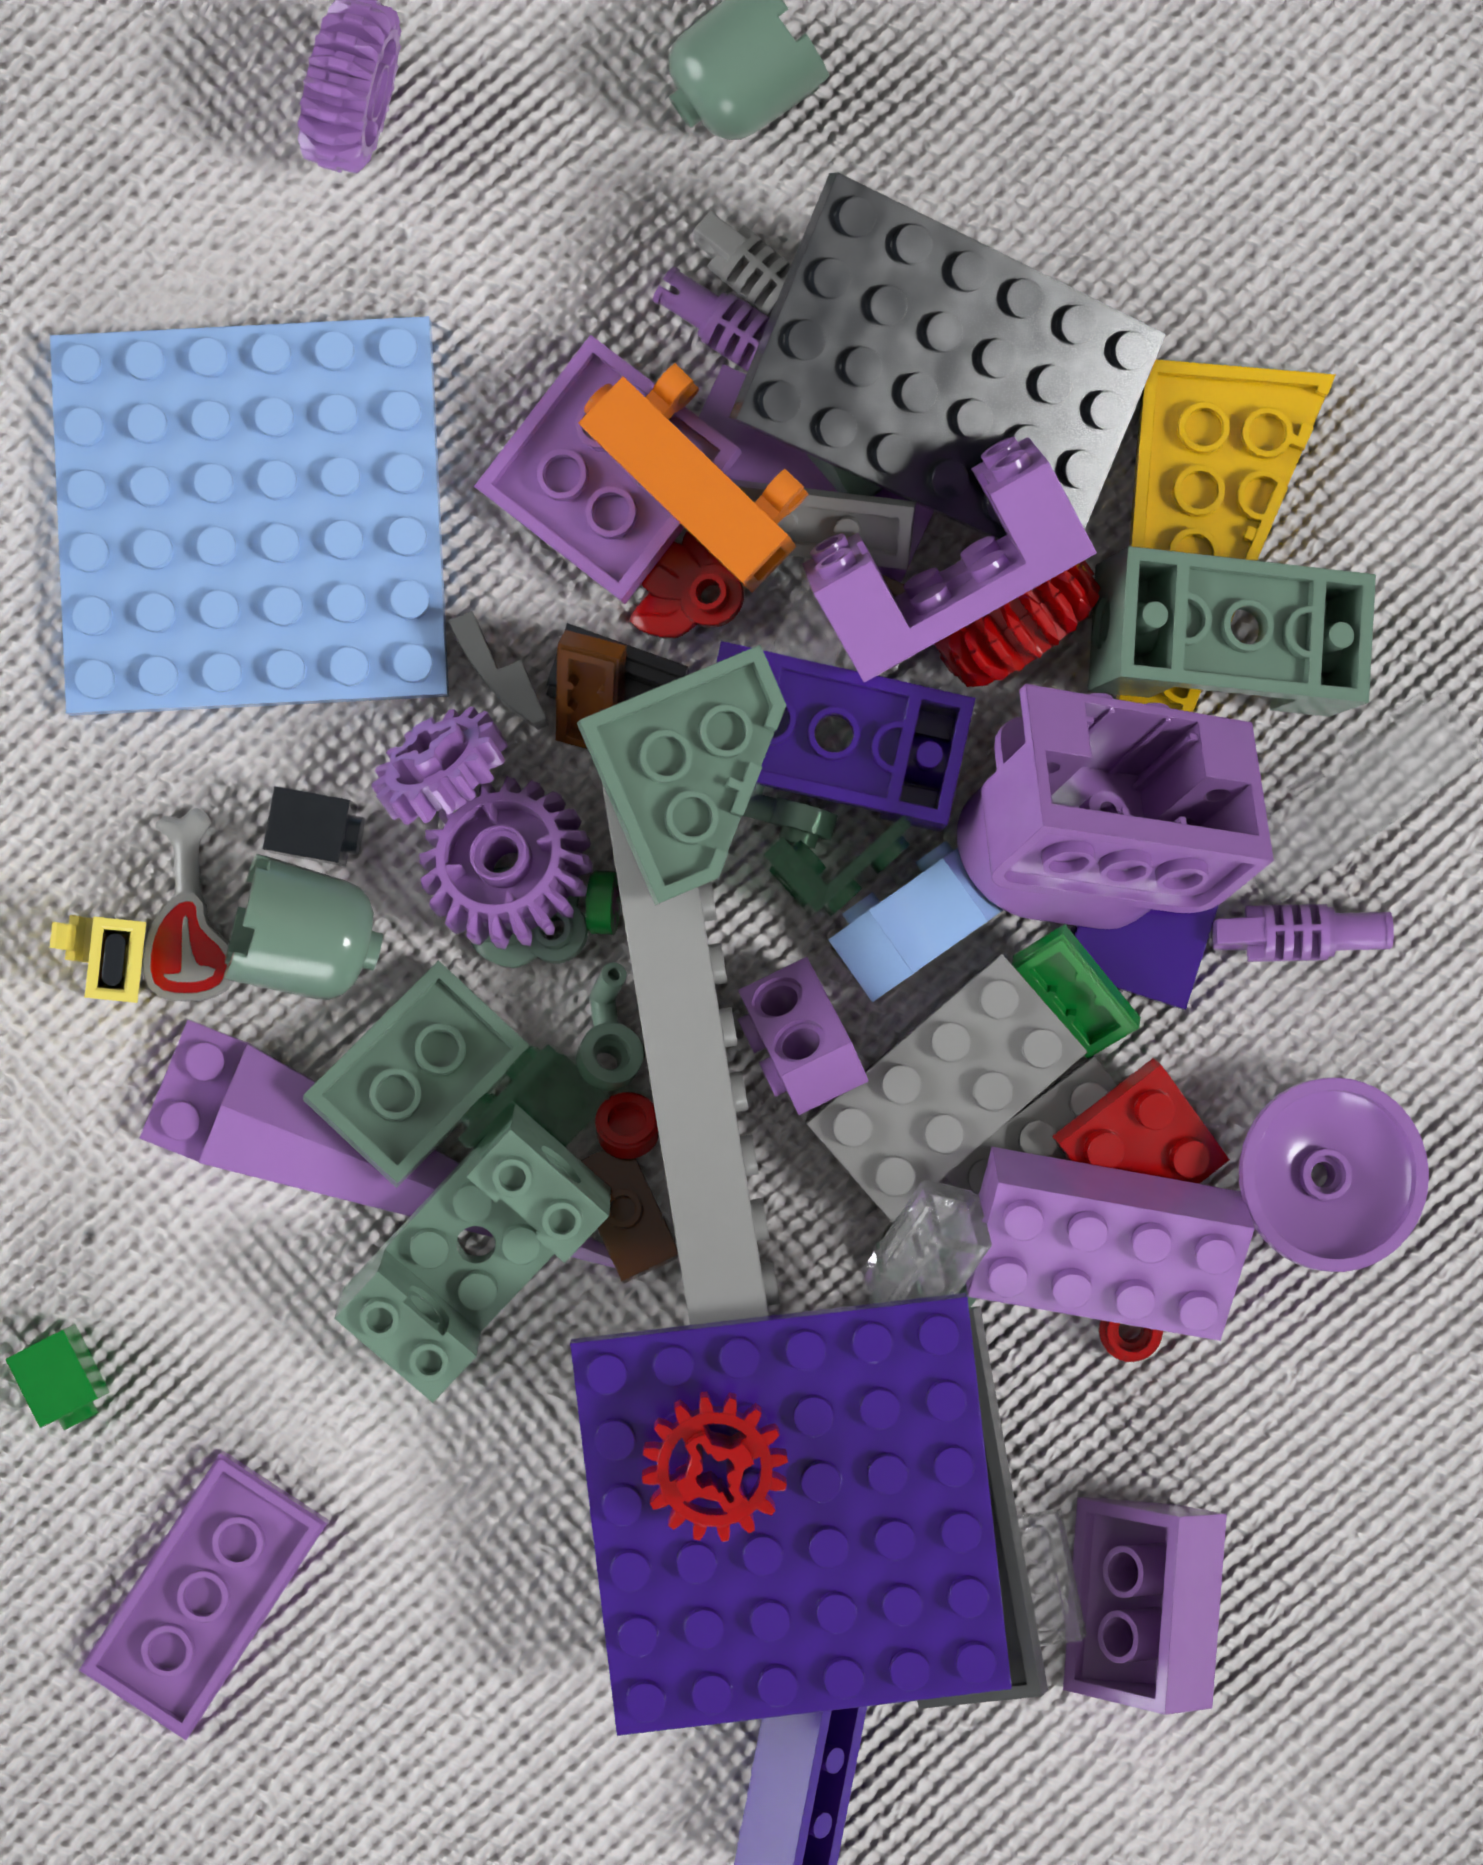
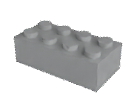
(947, 1086)

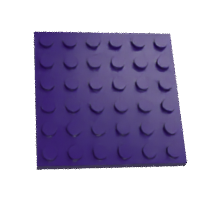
(878, 1551)

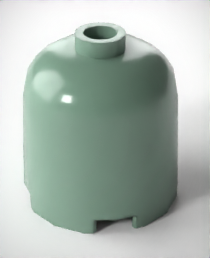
(741, 68)
(301, 932)

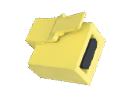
(111, 950)

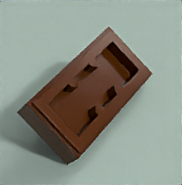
(587, 681)
(635, 1226)

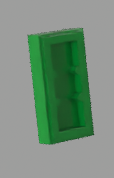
(1076, 990)

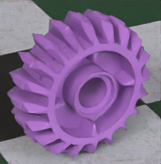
(349, 84)
(528, 892)

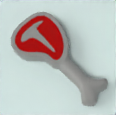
(182, 949)

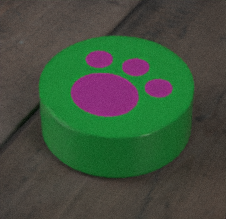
(602, 903)

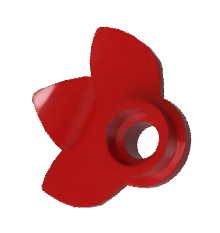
(676, 592)

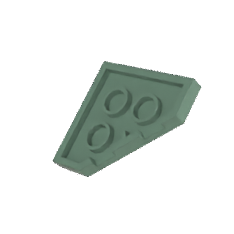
(686, 766)

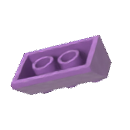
(1147, 1604)

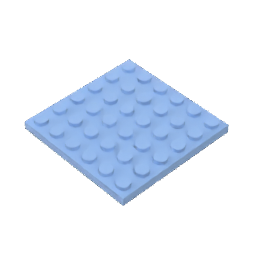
(249, 516)

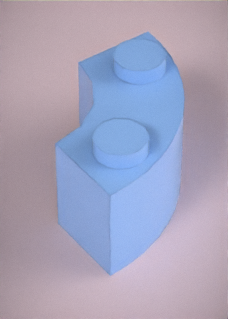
(912, 925)

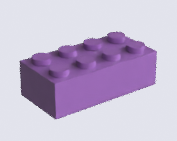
(1110, 1244)

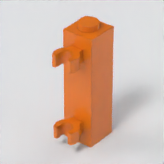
(686, 482)

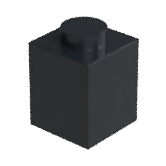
(313, 827)

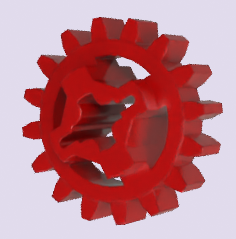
(689, 1483)

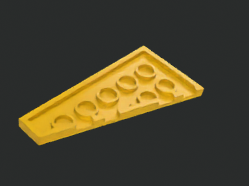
(1217, 462)

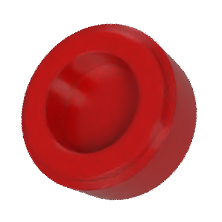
(627, 1125)

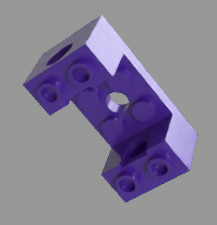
(901, 749)

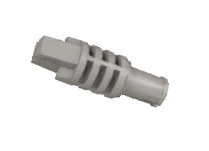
(743, 261)

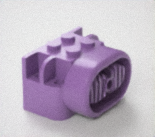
(1115, 811)

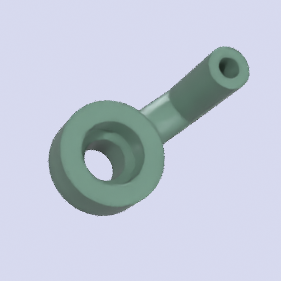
(795, 819)
(609, 1036)

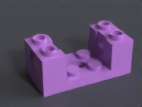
(1039, 544)

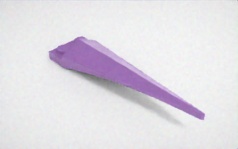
(248, 1116)

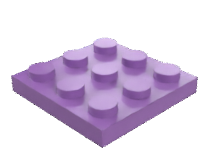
(576, 493)

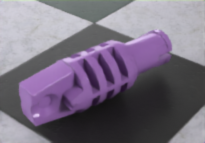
(723, 320)
(1301, 932)

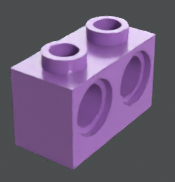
(802, 1035)

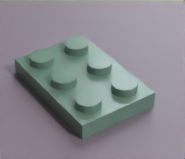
(416, 1073)

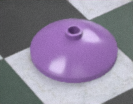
(1372, 1169)

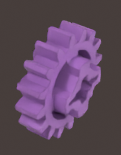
(439, 765)

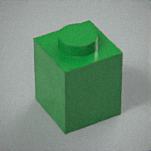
(59, 1378)

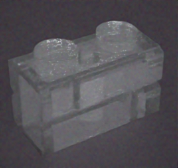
(929, 1245)

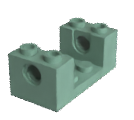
(1169, 626)
(426, 1297)

